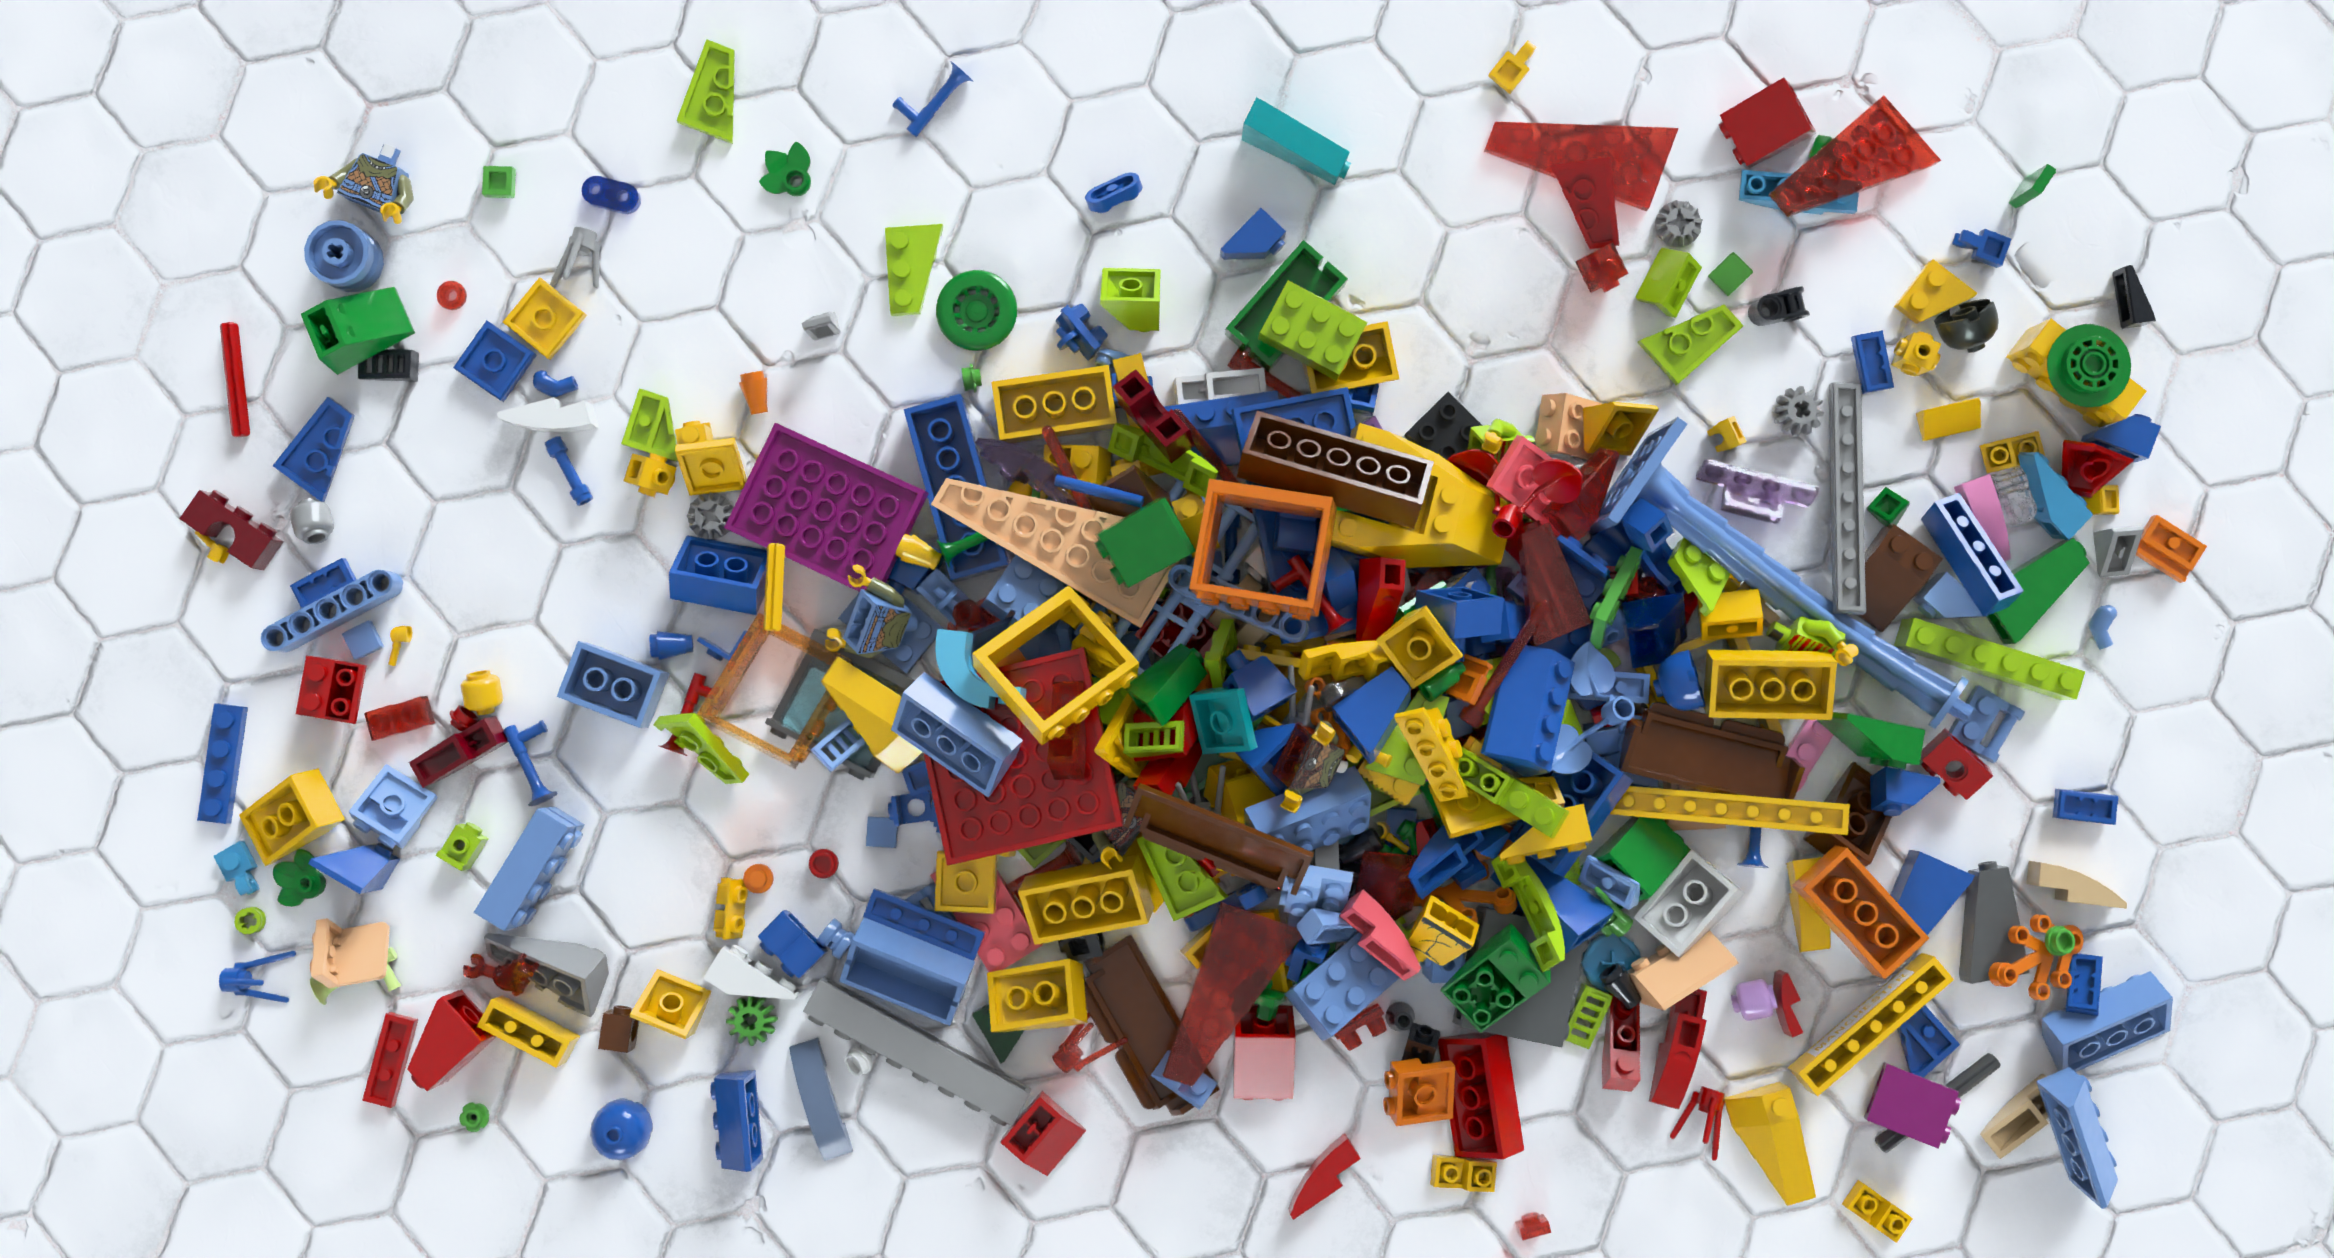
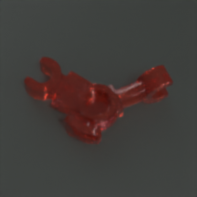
(505, 977)

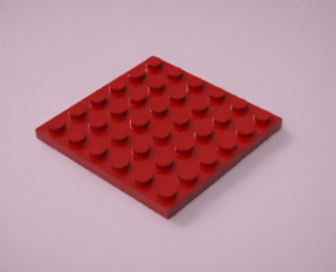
(1028, 803)

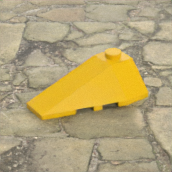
(871, 711)

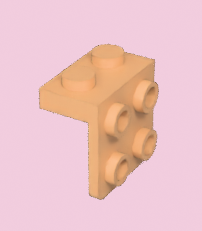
(1561, 425)
(349, 954)

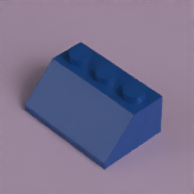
(719, 575)
(737, 1120)

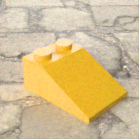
(291, 815)
(1037, 996)

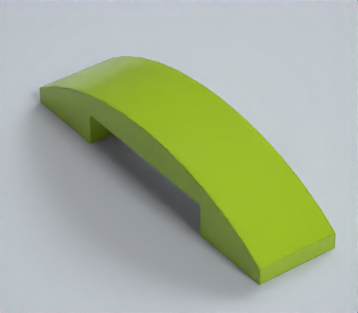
(1190, 468)
(1538, 908)

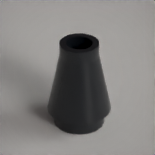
(1365, 841)
(1619, 984)
(1395, 1011)

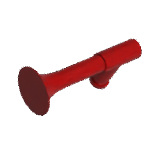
(1302, 573)
(691, 699)

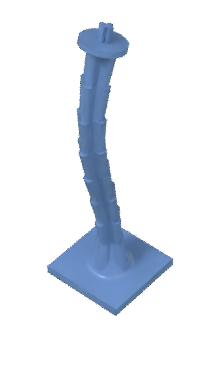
(1777, 585)

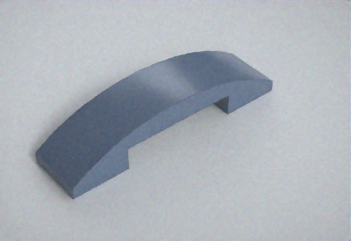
(819, 1099)

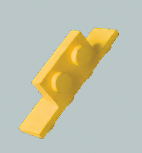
(1435, 750)

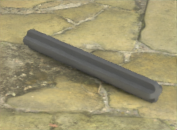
(1962, 1083)

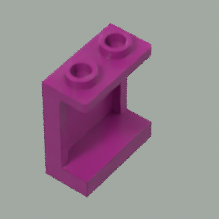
(1912, 1105)

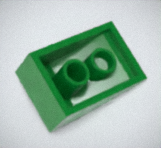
(1880, 741)

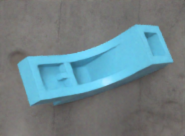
(956, 667)

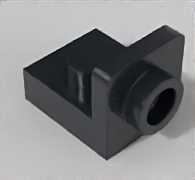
(1421, 1043)

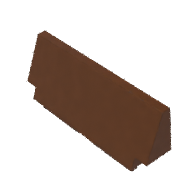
(1708, 757)
(1212, 836)
(1131, 1004)

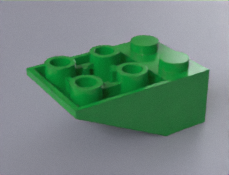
(356, 327)
(1496, 979)

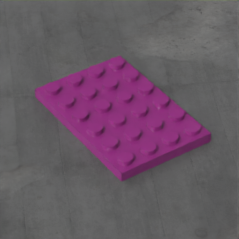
(825, 508)

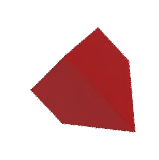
(2090, 466)

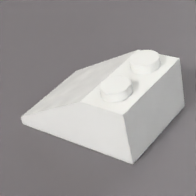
(1688, 904)

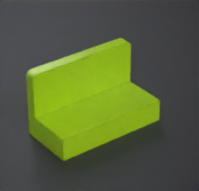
(1669, 281)

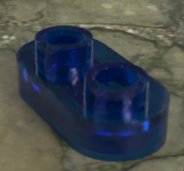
(610, 193)

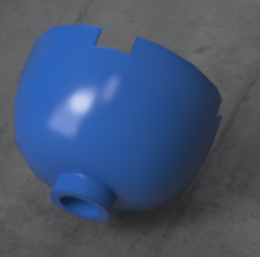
(1679, 682)
(621, 1129)

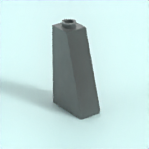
(1987, 919)

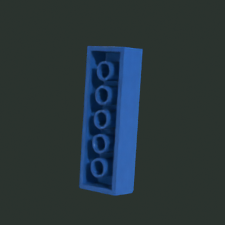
(948, 450)

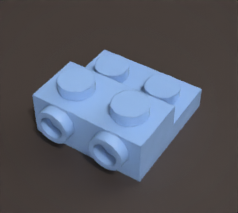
(392, 807)
(1319, 888)

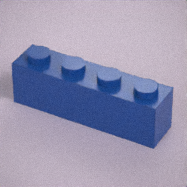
(1971, 554)

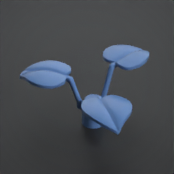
(1591, 675)

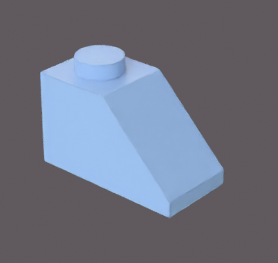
(1946, 599)

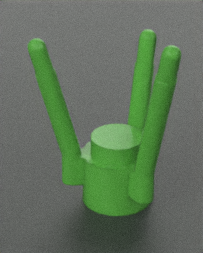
(1619, 921)

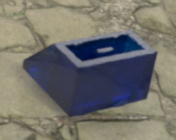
(1654, 628)

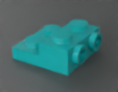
(1223, 720)

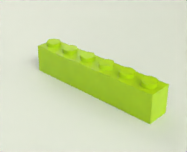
(1989, 659)

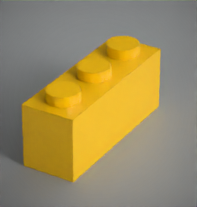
(528, 1031)

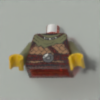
(1309, 762)
(1117, 837)

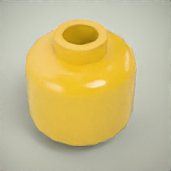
(481, 692)

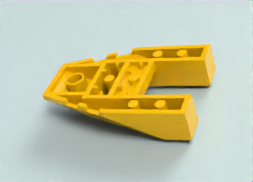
(1451, 525)

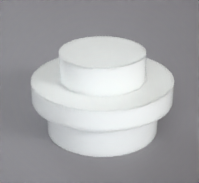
(858, 1061)

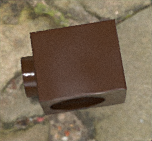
(618, 1030)

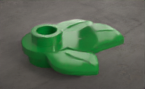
(785, 169)
(295, 879)

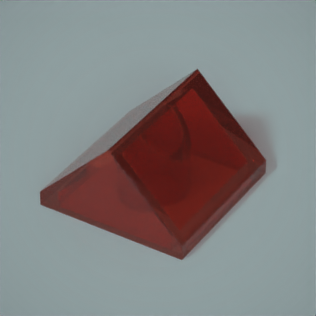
(1387, 881)

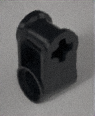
(1783, 307)

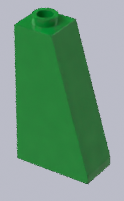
(2043, 582)

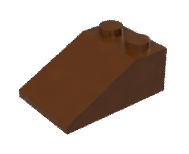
(1894, 574)
(1865, 825)

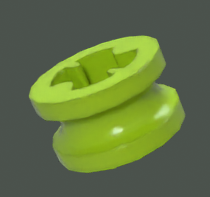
(241, 925)

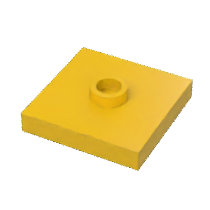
(544, 318)
(711, 466)
(966, 885)

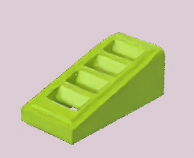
(1132, 736)
(1600, 1011)

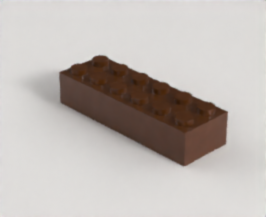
(1336, 466)

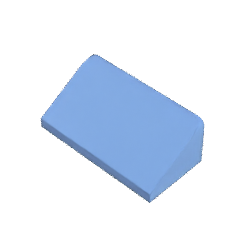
(1612, 882)

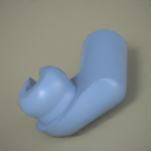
(1106, 356)

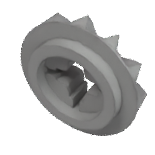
(1671, 234)
(696, 519)

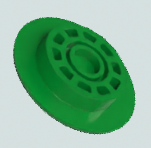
(976, 310)
(2089, 364)

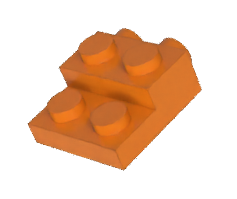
(1419, 1091)

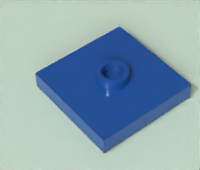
(495, 361)

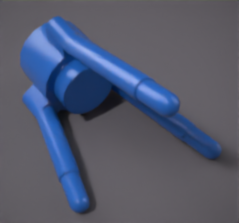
(239, 980)

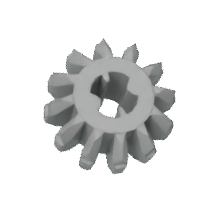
(1788, 412)

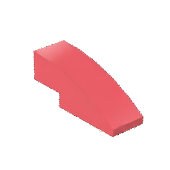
(1380, 935)

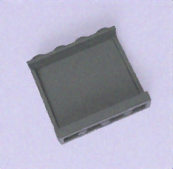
(1547, 1012)

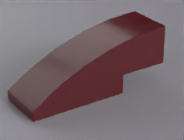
(458, 751)

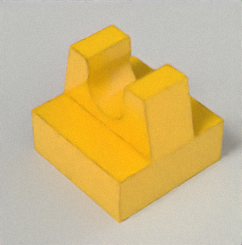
(1730, 432)

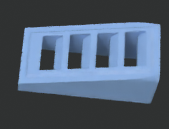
(834, 735)
(1324, 927)

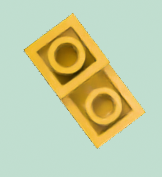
(2004, 453)
(1463, 1173)
(1877, 1211)

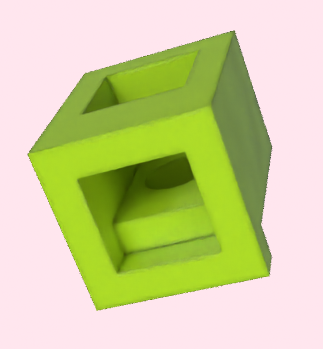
(474, 843)

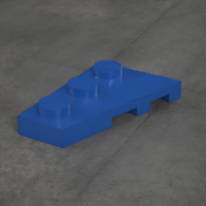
(317, 449)

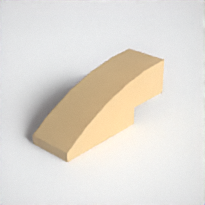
(2072, 885)
(2016, 1120)

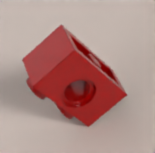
(1948, 748)

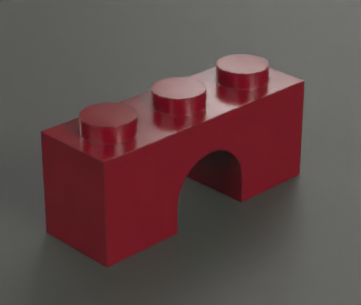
(1159, 425)
(252, 543)

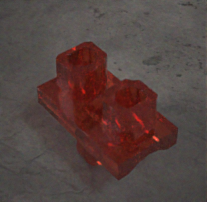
(1371, 1017)

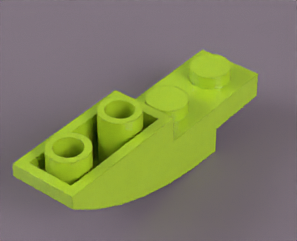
(1511, 793)

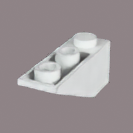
(740, 975)

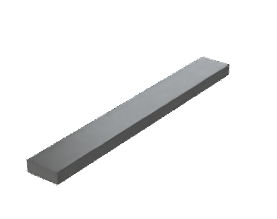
(1847, 498)

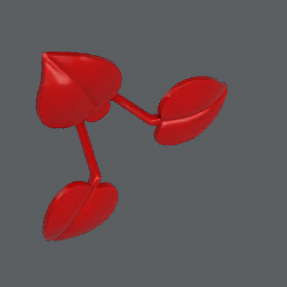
(1555, 477)

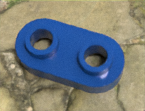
(1113, 192)

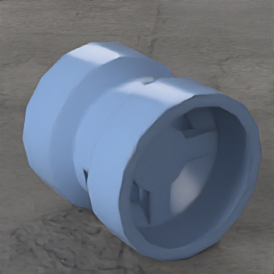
(836, 938)

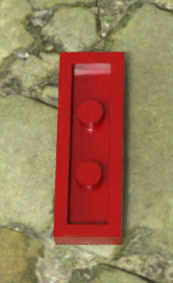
(390, 1060)

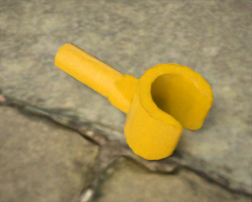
(218, 552)
(398, 635)
(1391, 838)

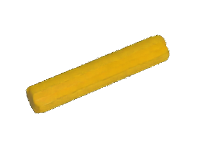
(774, 587)

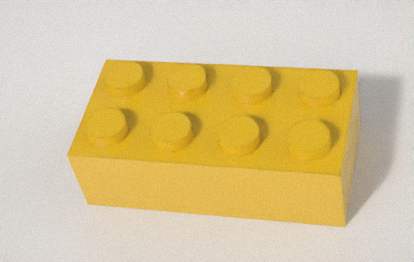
(2031, 357)
(1065, 400)
(1769, 684)
(1086, 900)

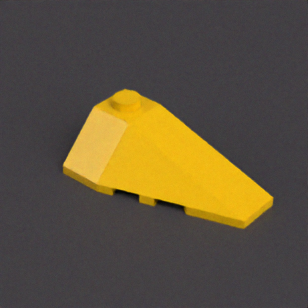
(1773, 1134)

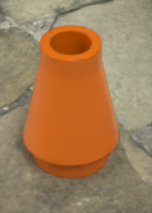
(755, 391)

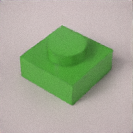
(499, 181)

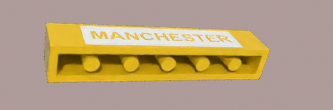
(1870, 1023)

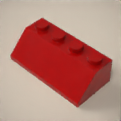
(1484, 1096)

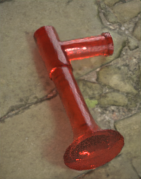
(1067, 857)

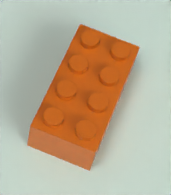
(1860, 911)

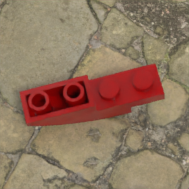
(1679, 1051)

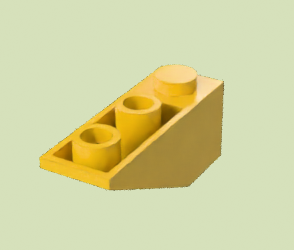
(1572, 835)

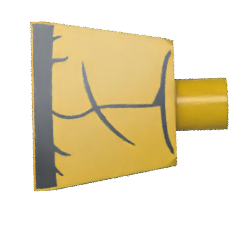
(1441, 933)

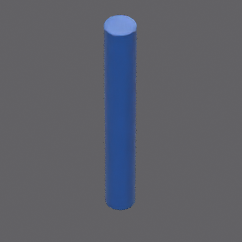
(1099, 491)

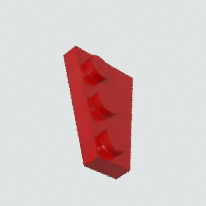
(1591, 197)

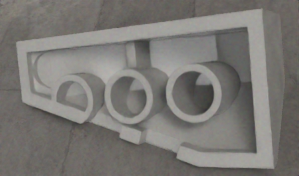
(564, 967)

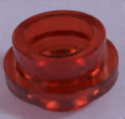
(444, 291)

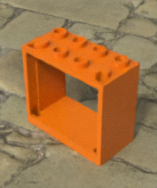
(1269, 499)

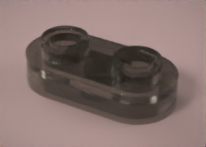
(1334, 693)

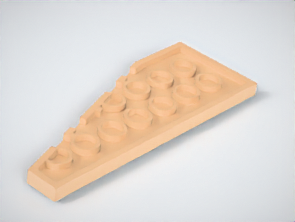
(1053, 539)

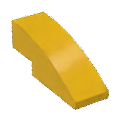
(1810, 929)

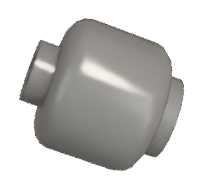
(311, 521)

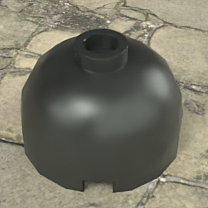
(1969, 326)

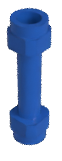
(557, 449)
(1231, 544)

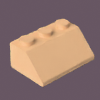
(1668, 979)

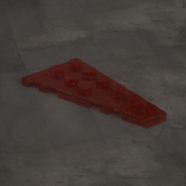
(1635, 152)
(1862, 156)
(1232, 974)

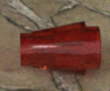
(971, 615)

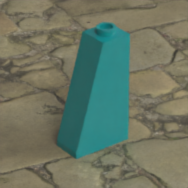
(1294, 142)

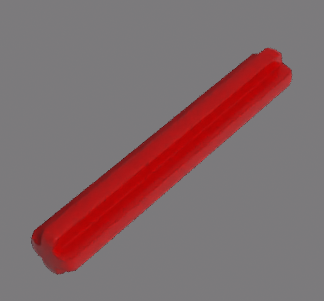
(234, 379)

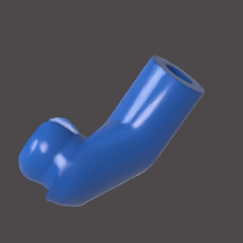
(552, 387)

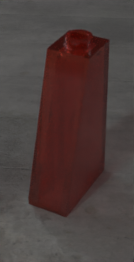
(1549, 578)

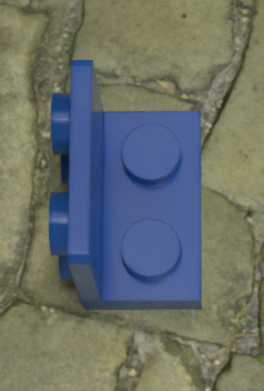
(1587, 571)

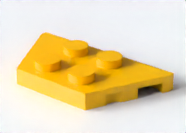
(1112, 741)

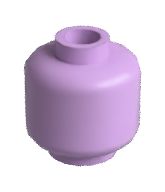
(1754, 1000)

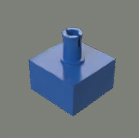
(1463, 612)

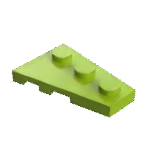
(1690, 343)

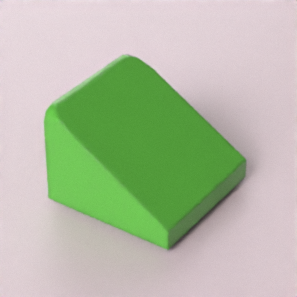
(1730, 273)

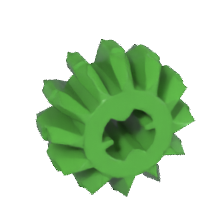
(741, 1015)

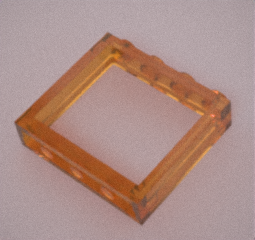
(735, 671)

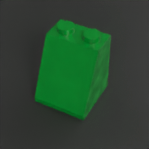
(1144, 543)
(1643, 851)

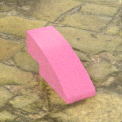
(1985, 505)

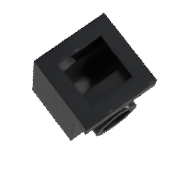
(1083, 949)

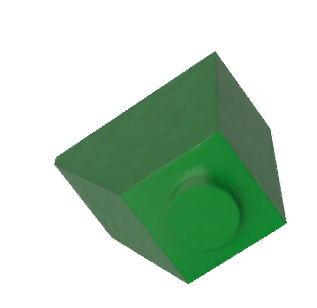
(1167, 683)

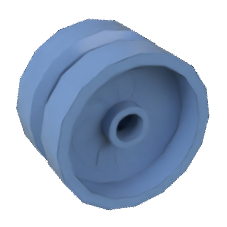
(343, 256)

